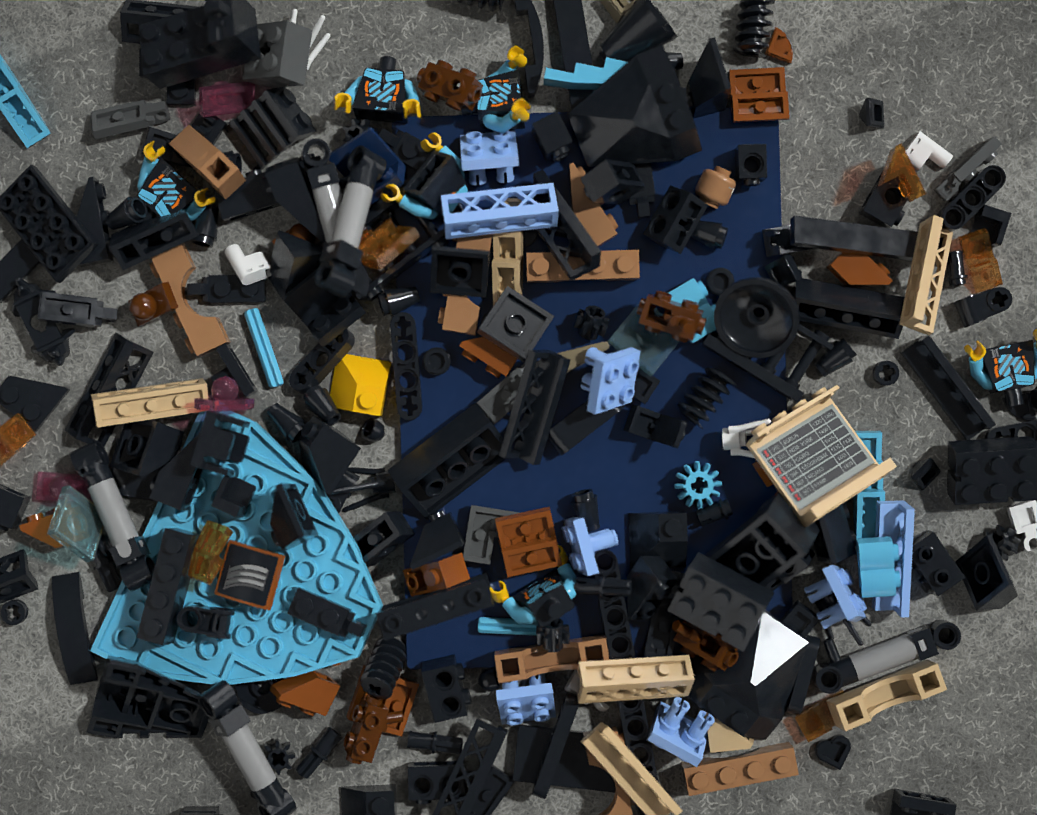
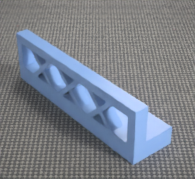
(478, 222)
(897, 521)

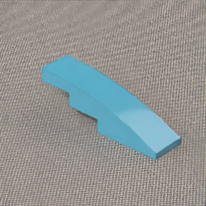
(584, 76)
(19, 108)
(866, 501)

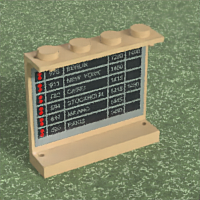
(815, 457)

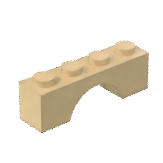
(905, 685)

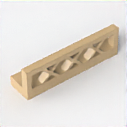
(921, 276)
(148, 402)
(633, 678)
(629, 772)

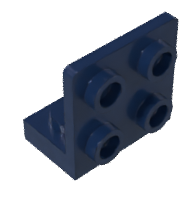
(370, 139)

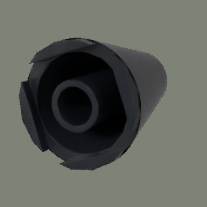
(637, 32)

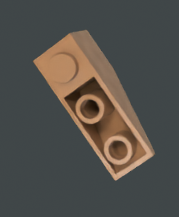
(208, 161)
(590, 214)

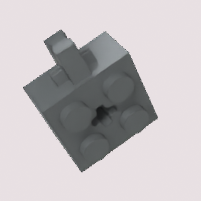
(283, 55)

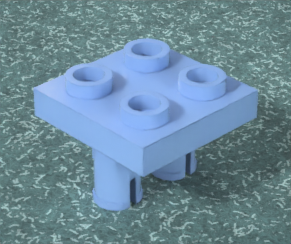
(489, 151)
(611, 379)
(585, 544)
(849, 604)
(527, 702)
(679, 732)

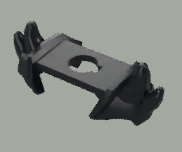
(49, 344)

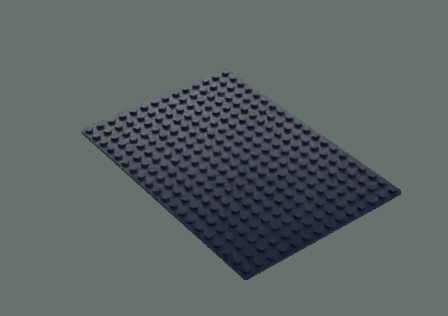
(618, 466)

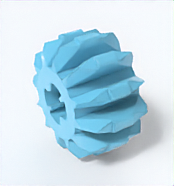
(691, 477)

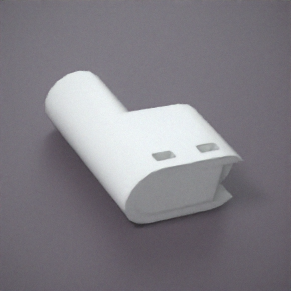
(923, 148)
(250, 267)

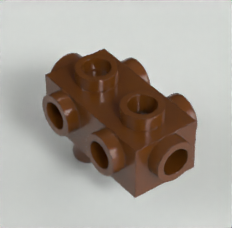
(441, 82)
(680, 319)
(699, 642)
(369, 723)

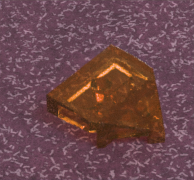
(385, 243)

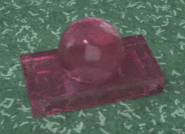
(225, 98)
(224, 397)
(50, 485)

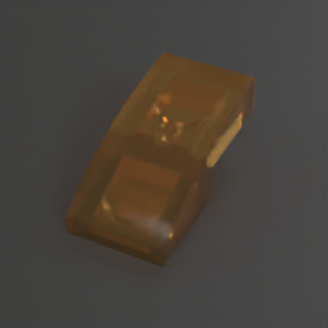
(980, 260)
(13, 437)
(205, 558)
(817, 718)

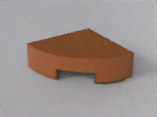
(780, 47)

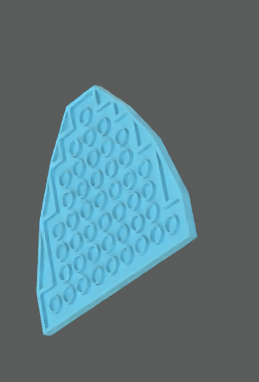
(261, 641)

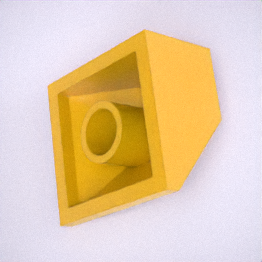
(360, 384)

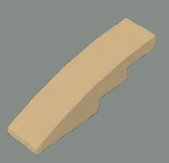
(507, 259)

